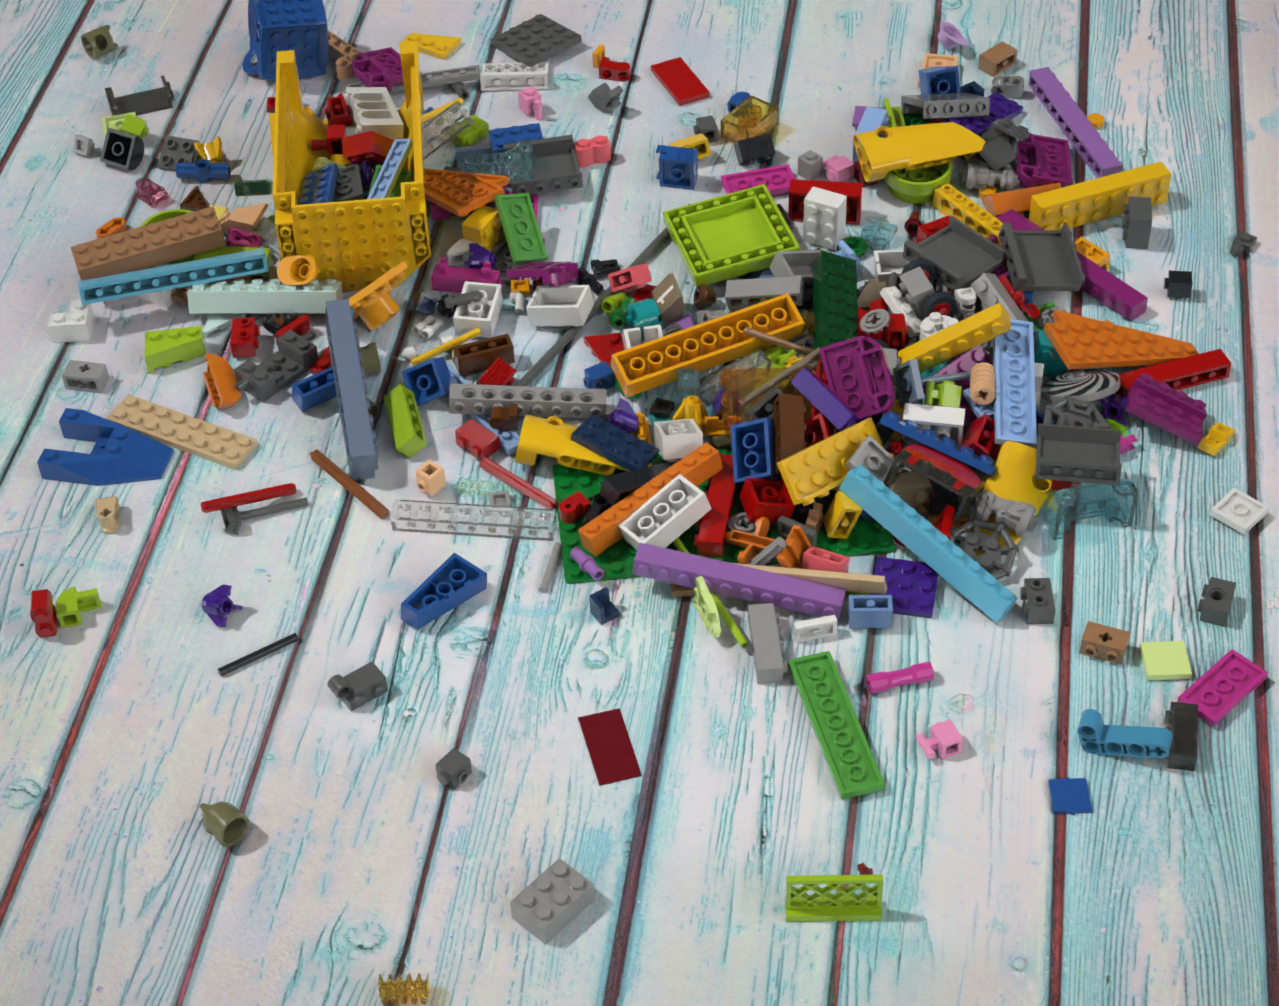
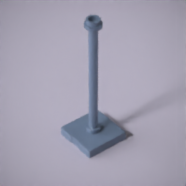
(910, 383)

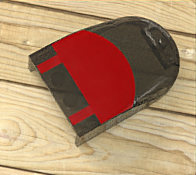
(943, 470)

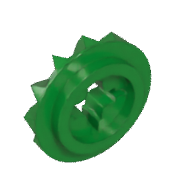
(860, 244)

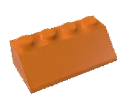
(1017, 200)

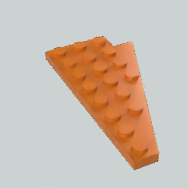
(462, 190)
(1101, 344)

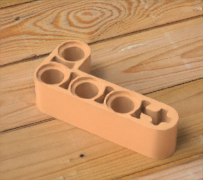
(343, 55)

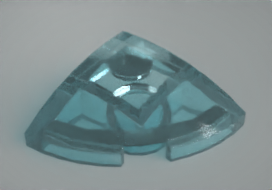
(878, 235)

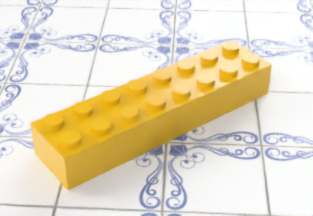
(1099, 197)

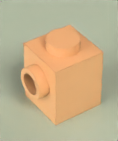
(430, 478)

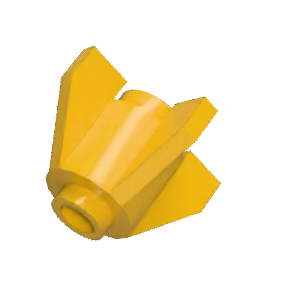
(210, 151)
(691, 408)

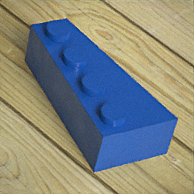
(442, 591)

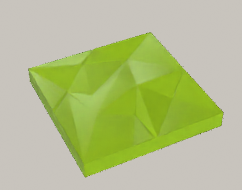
(729, 234)

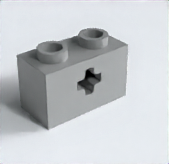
(85, 376)

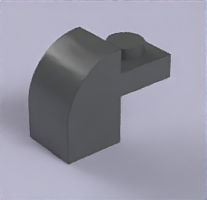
(604, 98)

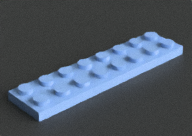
(1015, 385)

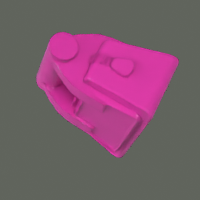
(242, 238)

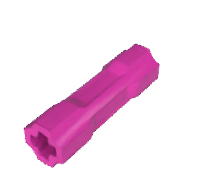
(914, 674)

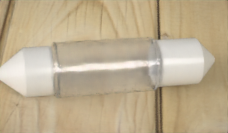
(423, 347)

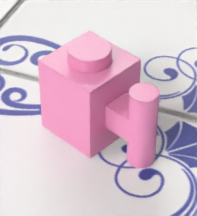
(530, 102)
(839, 168)
(943, 739)

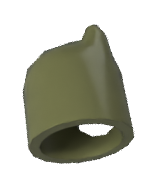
(98, 42)
(370, 359)
(224, 822)

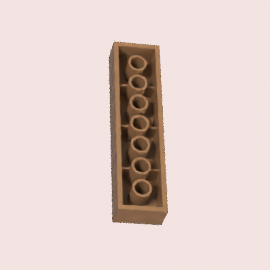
(149, 245)

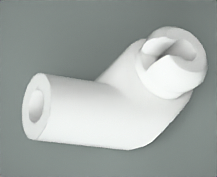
(519, 300)

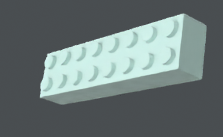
(262, 296)

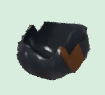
(277, 322)

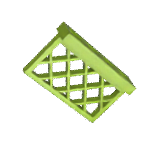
(837, 907)

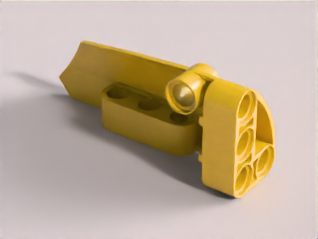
(912, 147)
(552, 439)
(1016, 481)

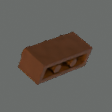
(482, 354)

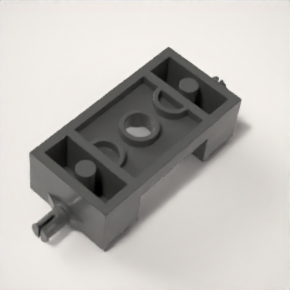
(293, 359)

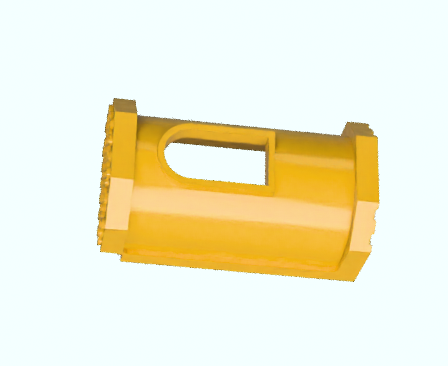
(356, 237)

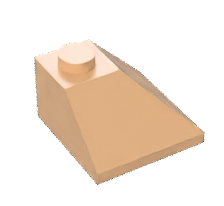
(243, 218)

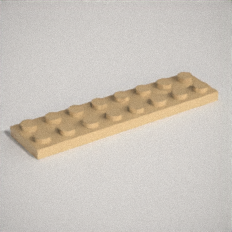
(183, 432)

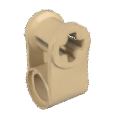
(108, 513)

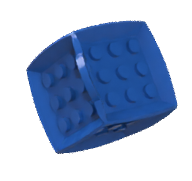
(285, 27)

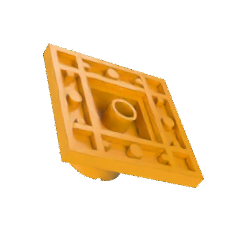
(374, 301)

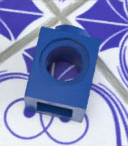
(599, 377)

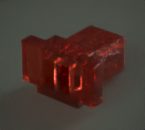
(864, 870)

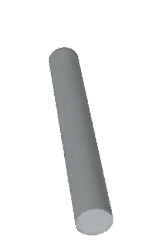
(550, 567)

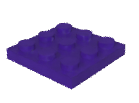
(910, 584)

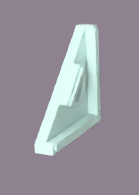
(220, 321)

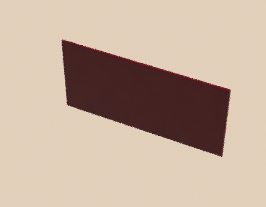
(609, 746)

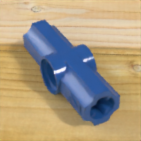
(203, 170)

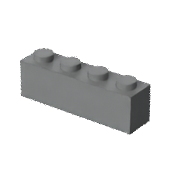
(749, 292)
(992, 292)
(766, 644)

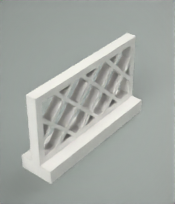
(503, 76)

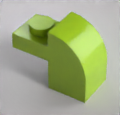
(72, 603)

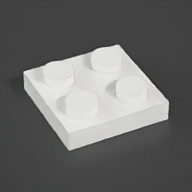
(1239, 511)

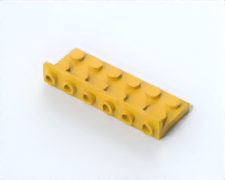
(823, 465)

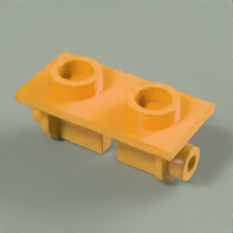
(712, 426)
(643, 430)

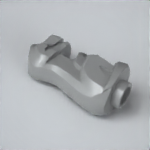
(981, 177)
(1014, 514)

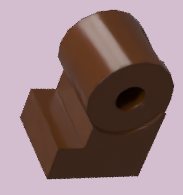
(505, 418)

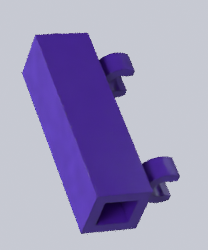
(824, 399)

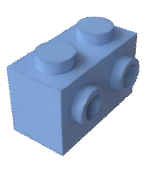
(870, 611)

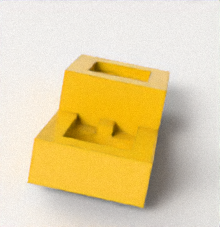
(1216, 439)

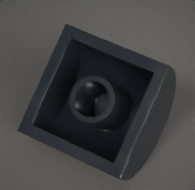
(122, 149)

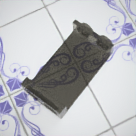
(141, 102)

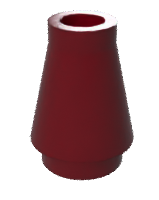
(912, 223)

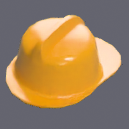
(297, 270)

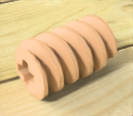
(982, 383)

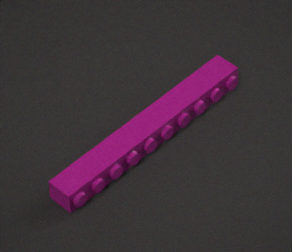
(1098, 282)

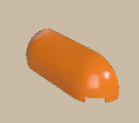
(220, 382)

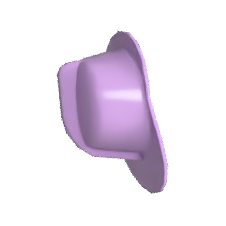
(950, 36)

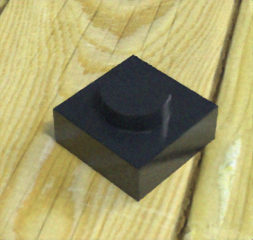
(662, 408)

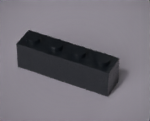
(620, 485)

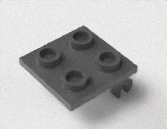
(1006, 125)
(176, 151)

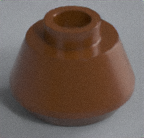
(704, 296)

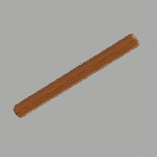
(350, 484)

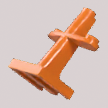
(789, 557)

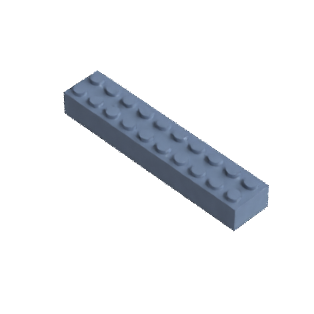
(351, 390)

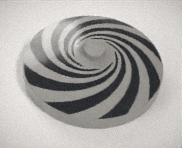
(1082, 385)

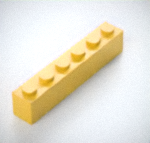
(958, 338)

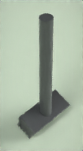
(233, 518)

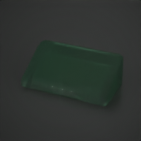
(253, 187)

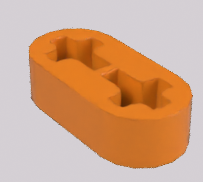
(112, 227)

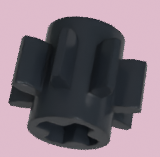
(442, 308)

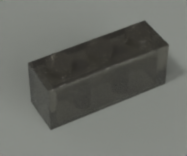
(1183, 723)

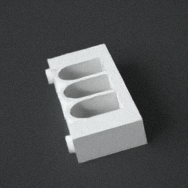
(374, 111)

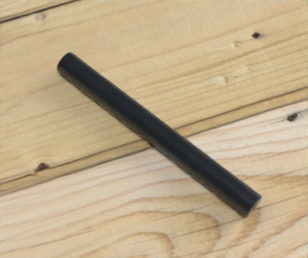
(257, 654)

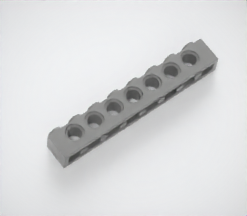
(530, 400)

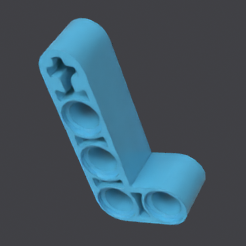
(1122, 740)

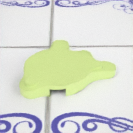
(706, 607)

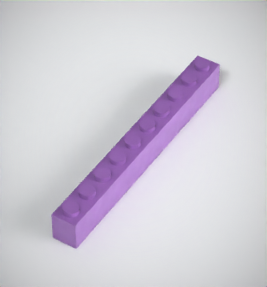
(1073, 123)
(739, 581)

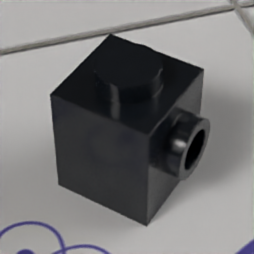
(1178, 284)

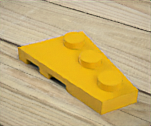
(434, 45)

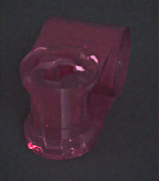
(150, 192)

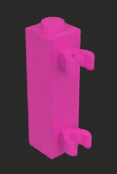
(452, 278)

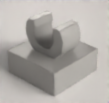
(83, 145)

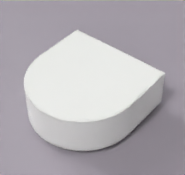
(965, 296)

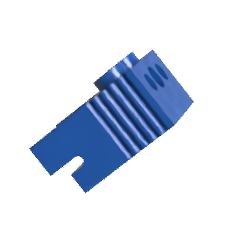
(677, 167)

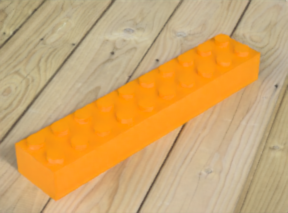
(705, 345)

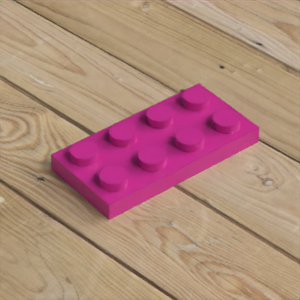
(775, 178)
(1223, 686)

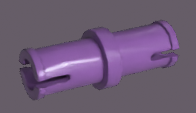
(587, 563)

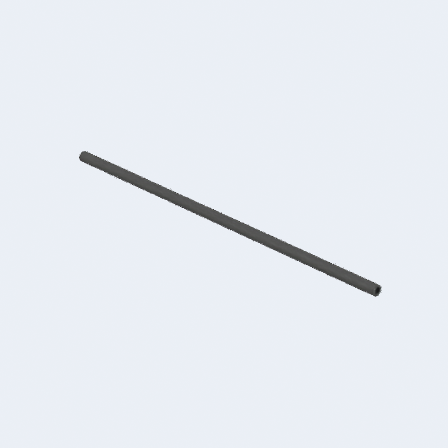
(573, 330)

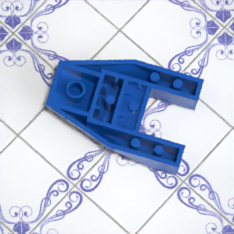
(116, 457)

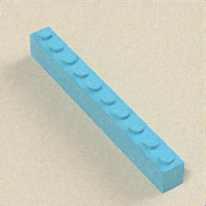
(172, 276)
(928, 543)

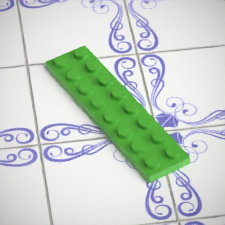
(836, 725)

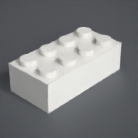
(666, 514)

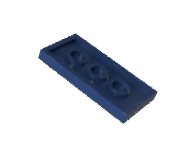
(614, 443)

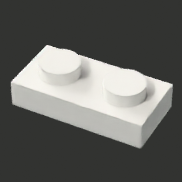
(815, 628)

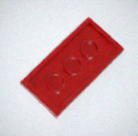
(680, 81)

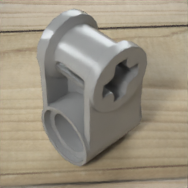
(1009, 86)
(706, 315)

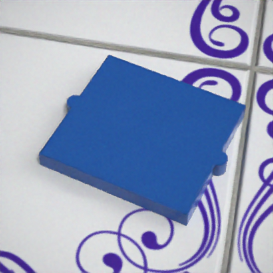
(1070, 796)

